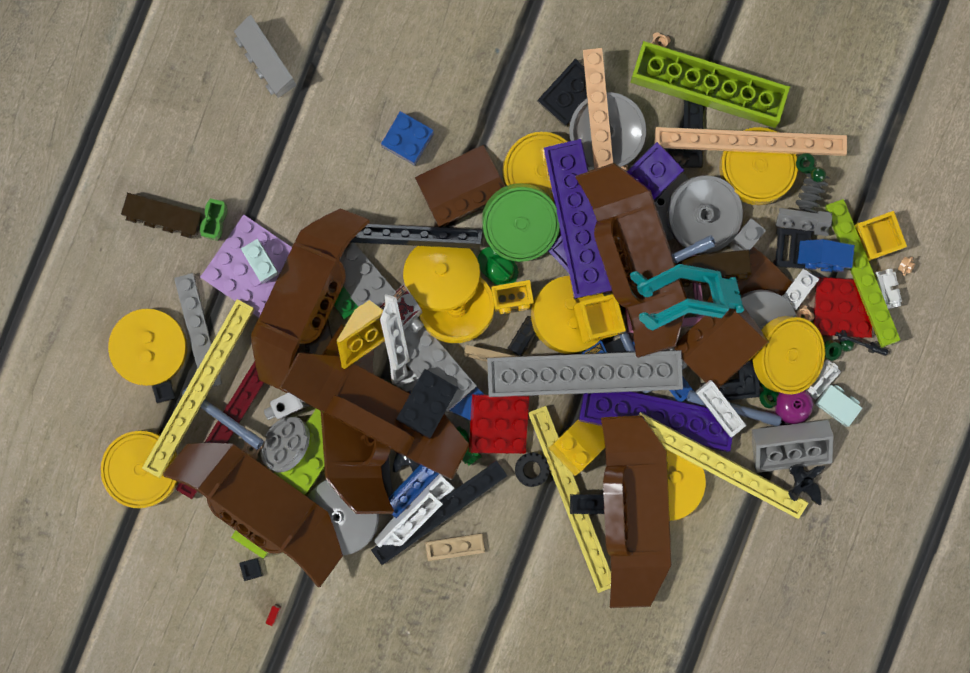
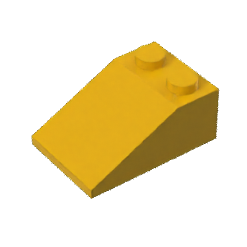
(360, 333)
(579, 445)

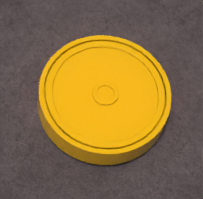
(527, 161)
(758, 176)
(555, 317)
(147, 347)
(791, 357)
(124, 474)
(685, 486)

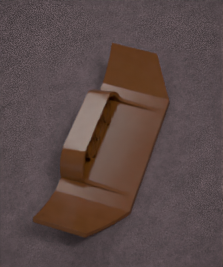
(632, 241)
(303, 294)
(372, 409)
(353, 458)
(260, 505)
(635, 511)

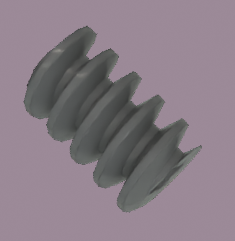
(811, 194)

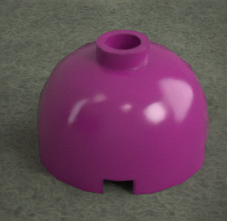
(791, 414)

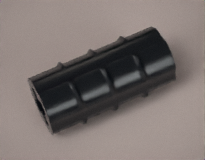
(523, 337)

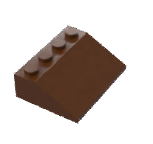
(459, 186)
(764, 276)
(721, 346)

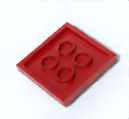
(840, 308)
(498, 424)

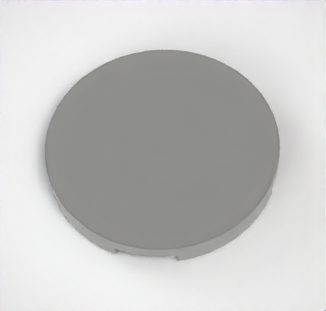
(285, 444)

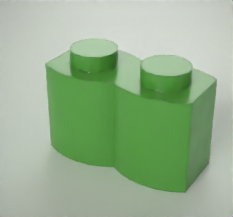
(212, 224)

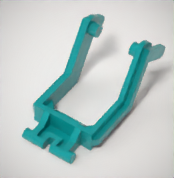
(723, 293)

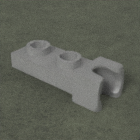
(805, 221)

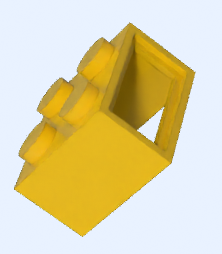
(880, 235)
(512, 288)
(599, 318)

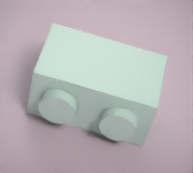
(259, 261)
(839, 405)

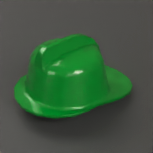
(497, 268)

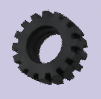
(544, 469)

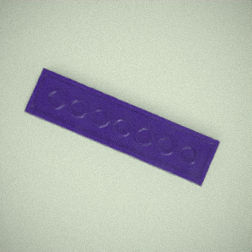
(654, 170)
(576, 219)
(685, 418)

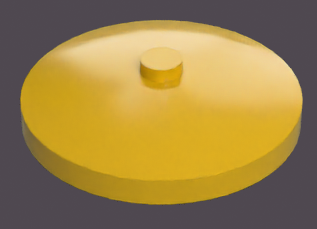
(441, 276)
(464, 322)

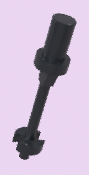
(872, 347)

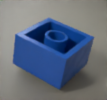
(407, 138)
(826, 255)

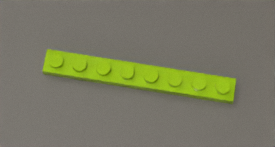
(863, 275)

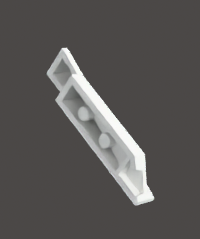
(394, 339)
(415, 515)

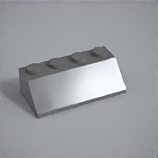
(264, 56)
(792, 444)

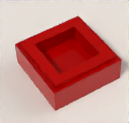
(271, 619)

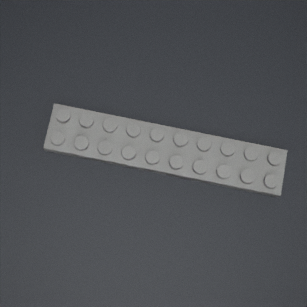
(424, 351)
(584, 374)

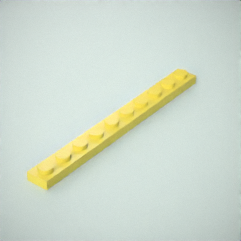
(198, 388)
(726, 469)
(567, 485)

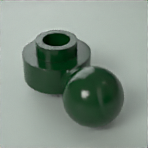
(817, 173)
(834, 349)
(768, 397)

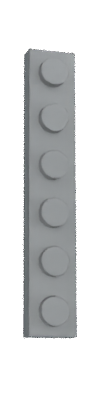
(194, 318)

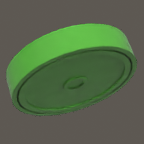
(520, 222)

